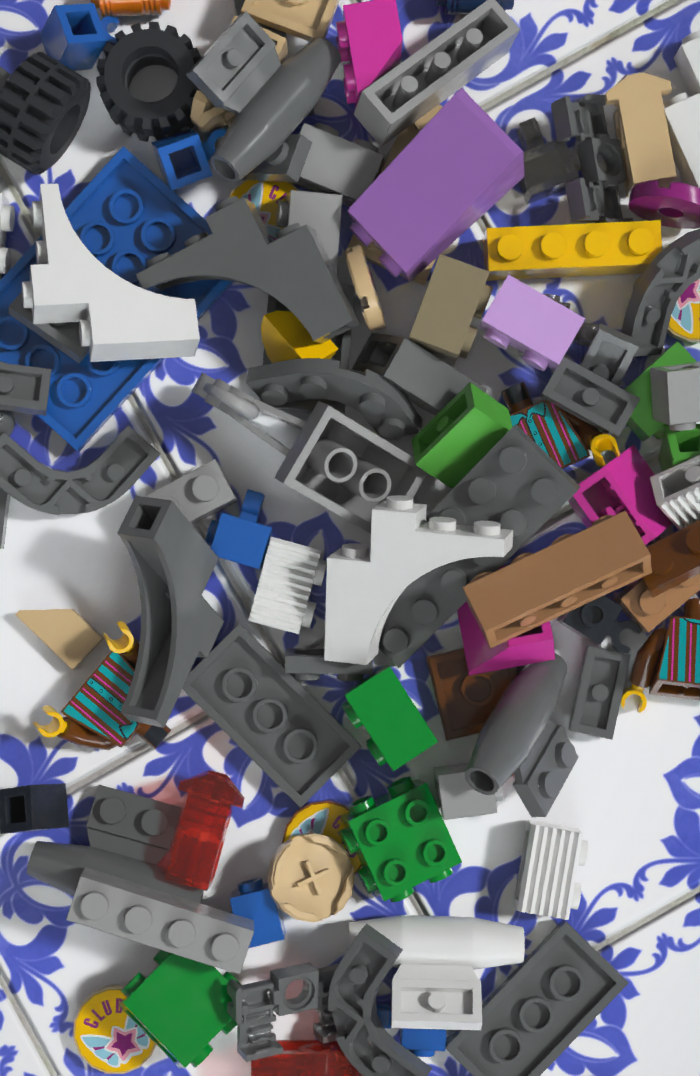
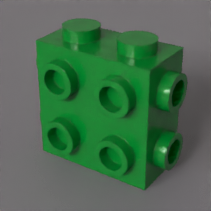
(399, 840)
(180, 1006)

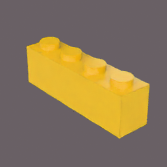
(571, 249)

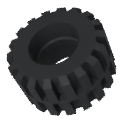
(131, 55)
(41, 112)

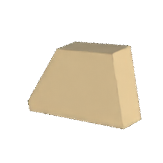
(63, 633)

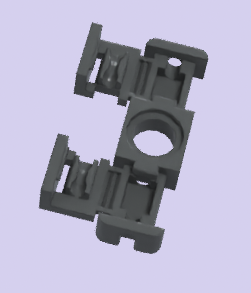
(596, 194)
(257, 1007)

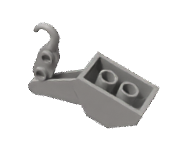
(332, 457)

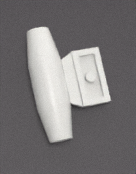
(437, 966)

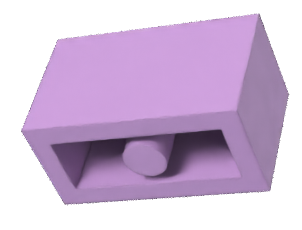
(530, 324)

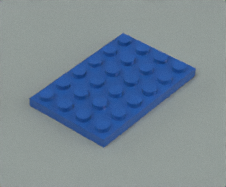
(123, 222)

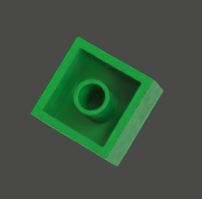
(389, 717)

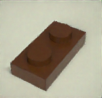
(674, 559)

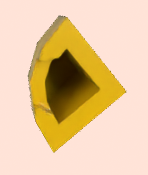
(288, 339)

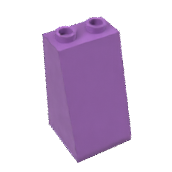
(437, 187)

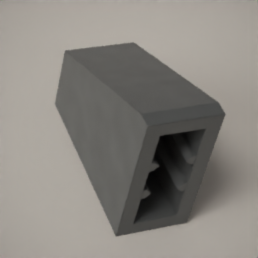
(413, 370)

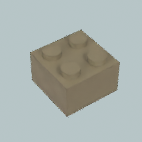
(447, 309)

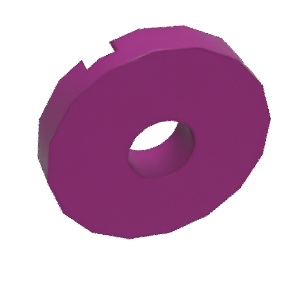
(674, 205)

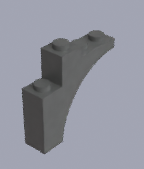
(241, 251)
(175, 618)

